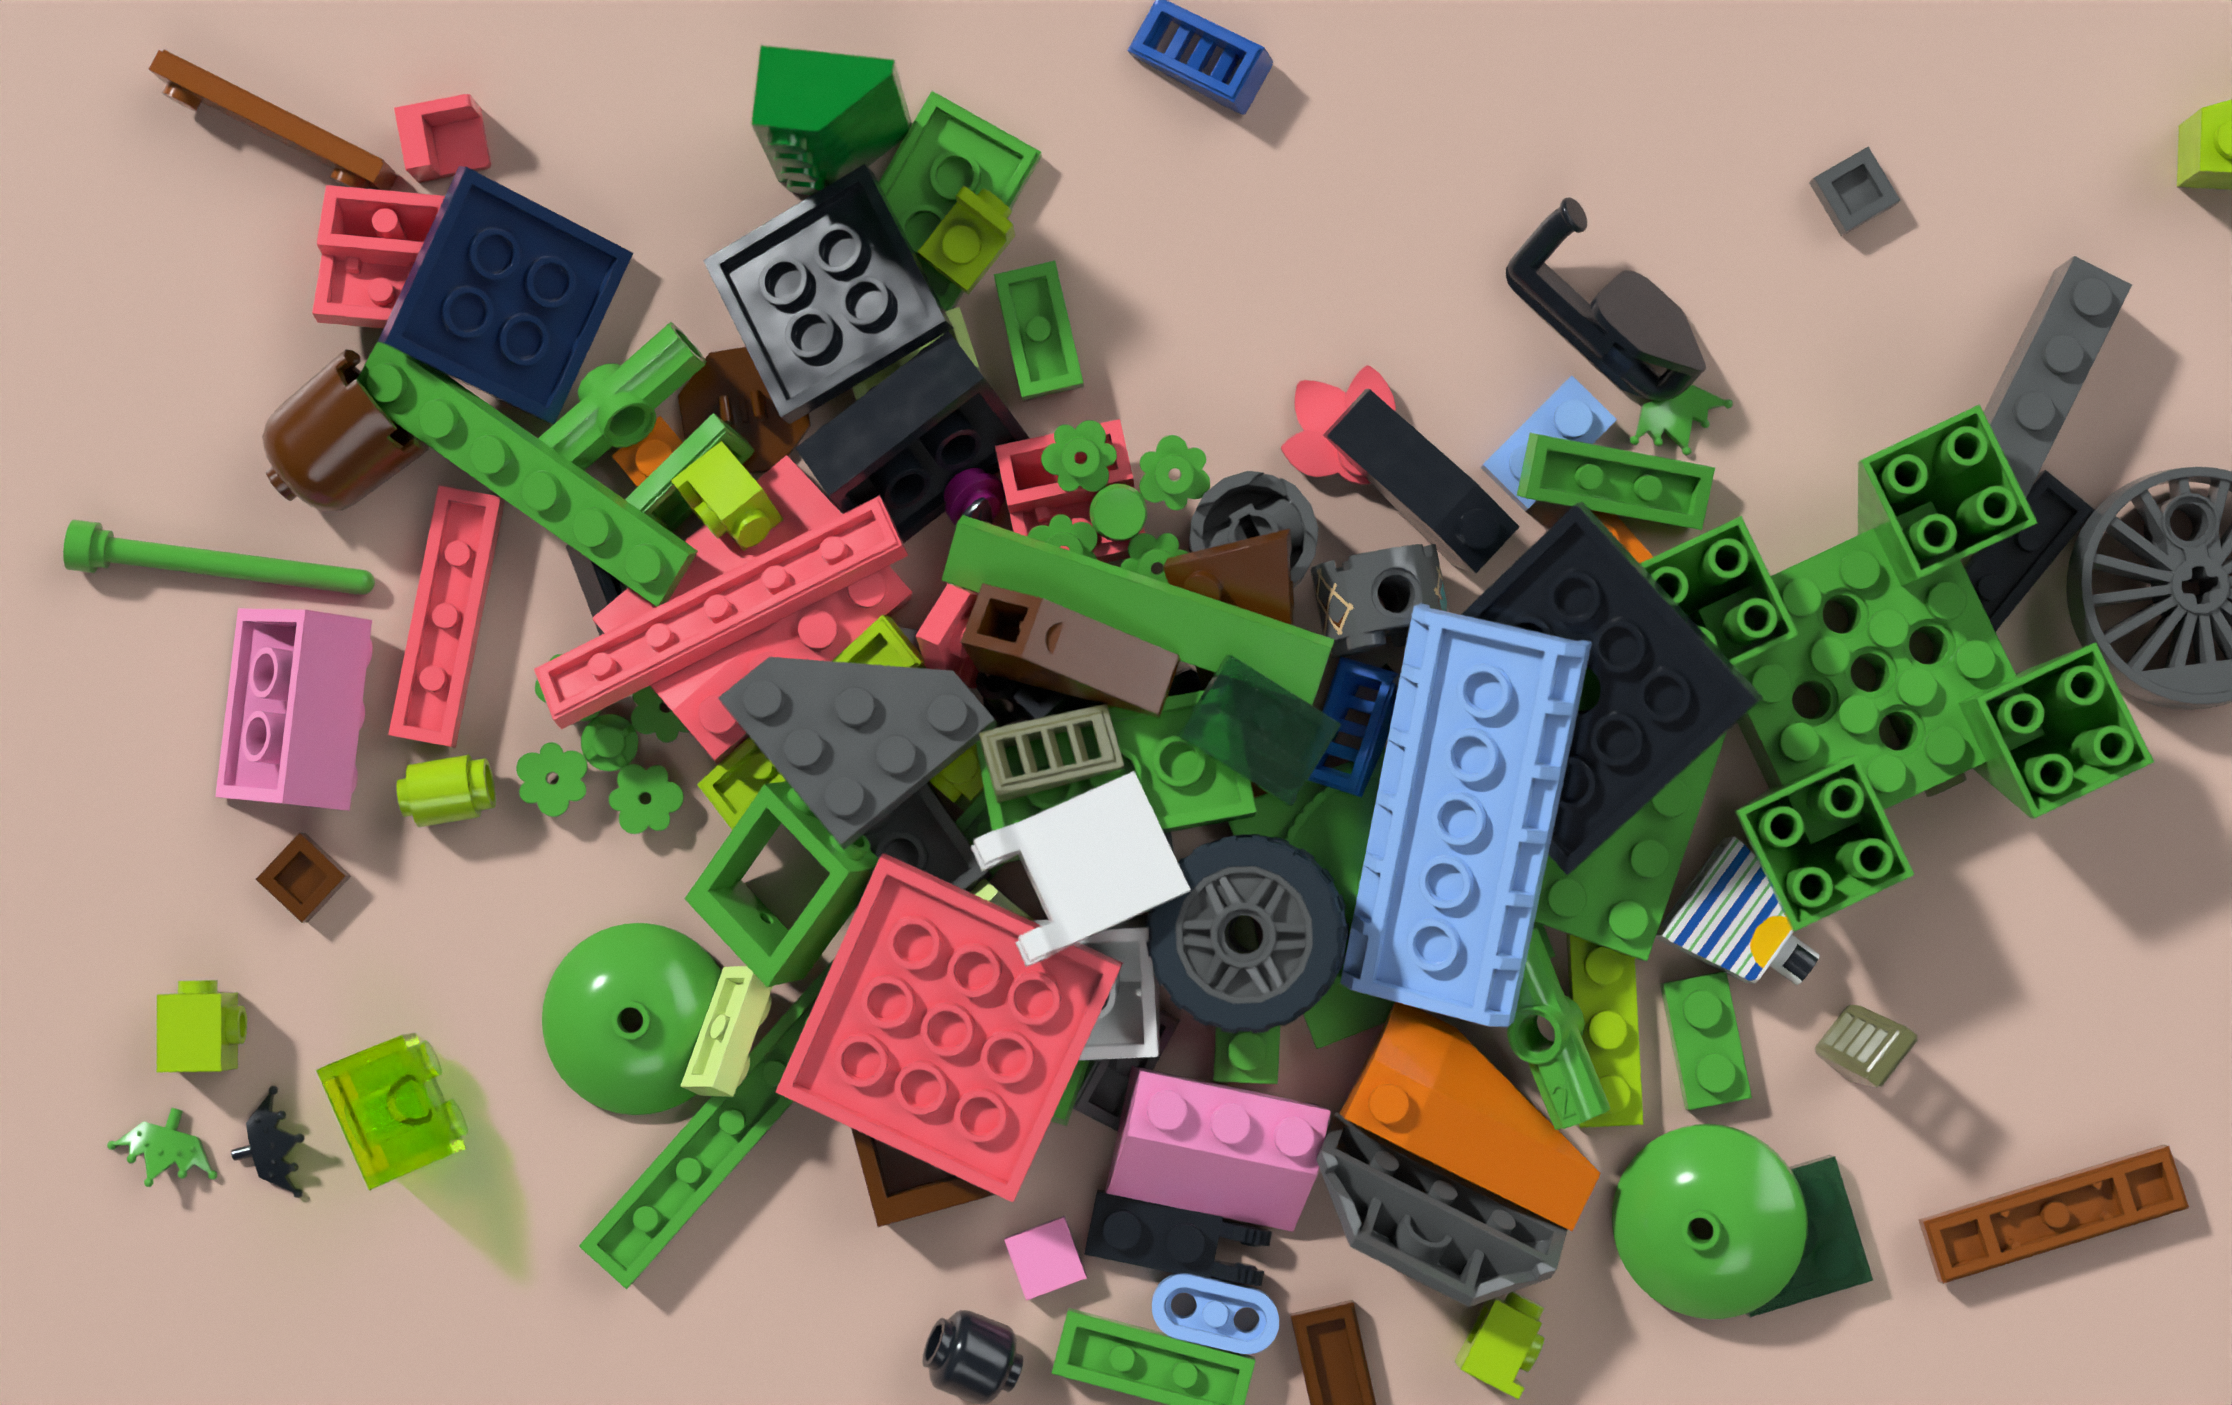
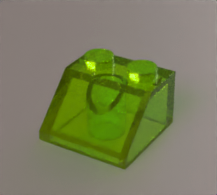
(393, 1109)

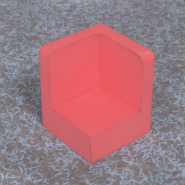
(442, 136)

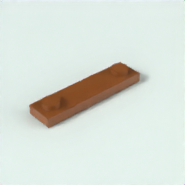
(192, 85)
(2053, 1213)

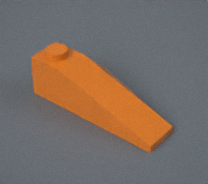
(1456, 1109)

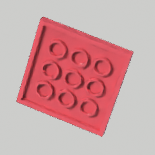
(943, 1031)

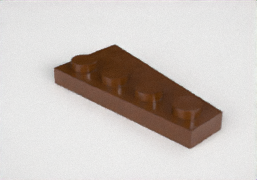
(1242, 574)

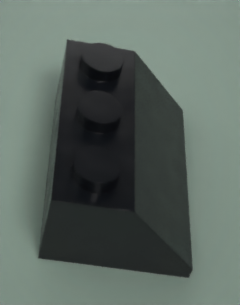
(912, 437)

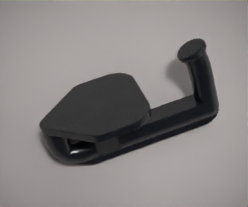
(1623, 325)

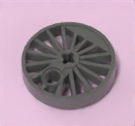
(2170, 564)

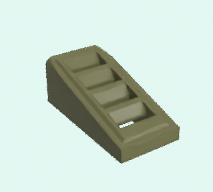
(1021, 734)
(1865, 1045)

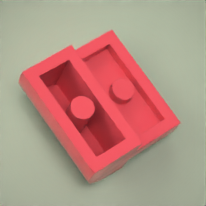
(368, 251)
(1036, 496)

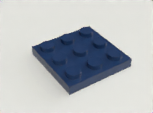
(505, 295)

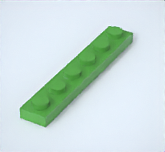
(528, 473)

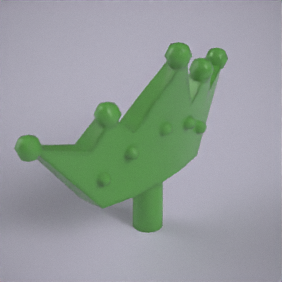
(1676, 416)
(164, 1148)

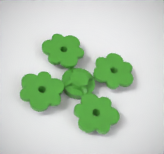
(1118, 509)
(608, 745)

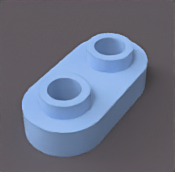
(1214, 1313)

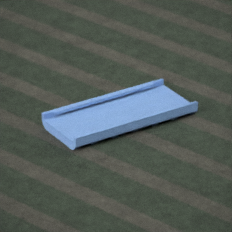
(1464, 816)

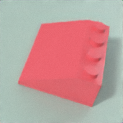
(809, 634)

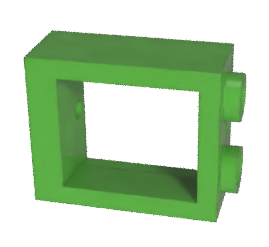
(742, 918)

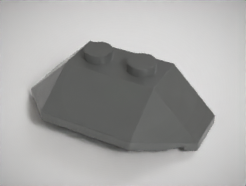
(1433, 1219)

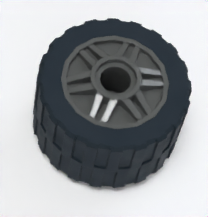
(1301, 925)

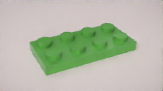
(1178, 779)

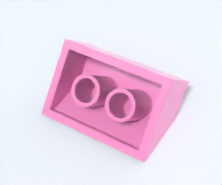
(294, 708)
(1216, 1149)

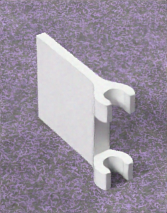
(1088, 863)

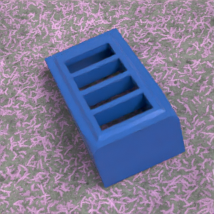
(1248, 77)
(1341, 697)

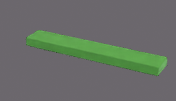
(1146, 608)

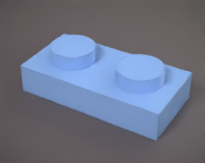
(1567, 414)

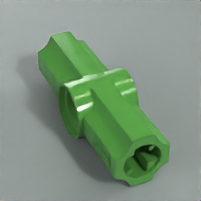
(621, 399)
(1562, 1065)

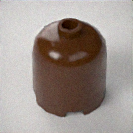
(334, 440)

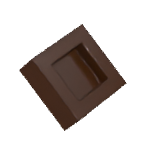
(303, 877)

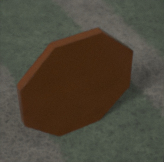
(736, 394)

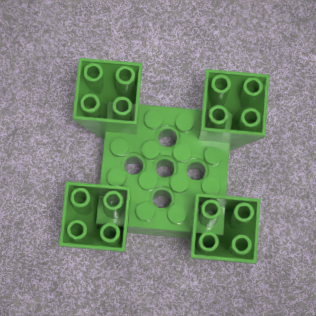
(1831, 777)

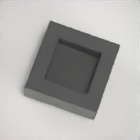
(1854, 191)

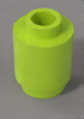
(446, 790)

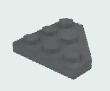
(855, 733)

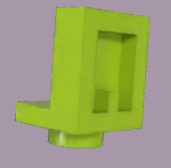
(969, 238)

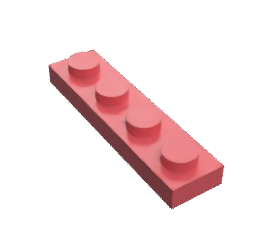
(446, 616)

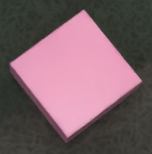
(1045, 1258)

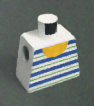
(1735, 920)

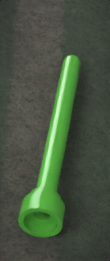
(92, 547)

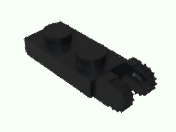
(1169, 1238)

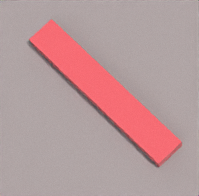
(720, 612)

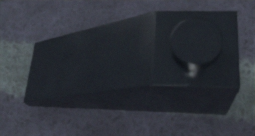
(1421, 482)

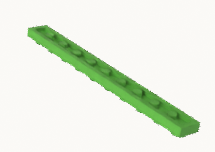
(716, 1136)

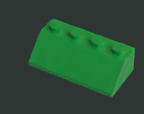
(825, 114)

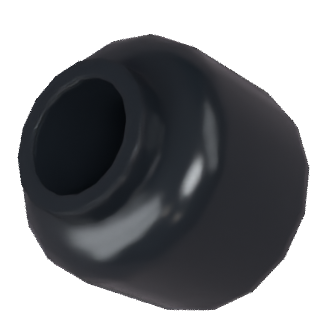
(972, 1357)

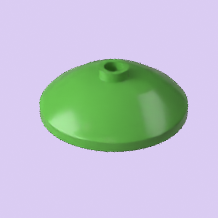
(618, 969)
(1737, 1188)

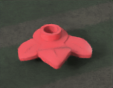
(1317, 409)

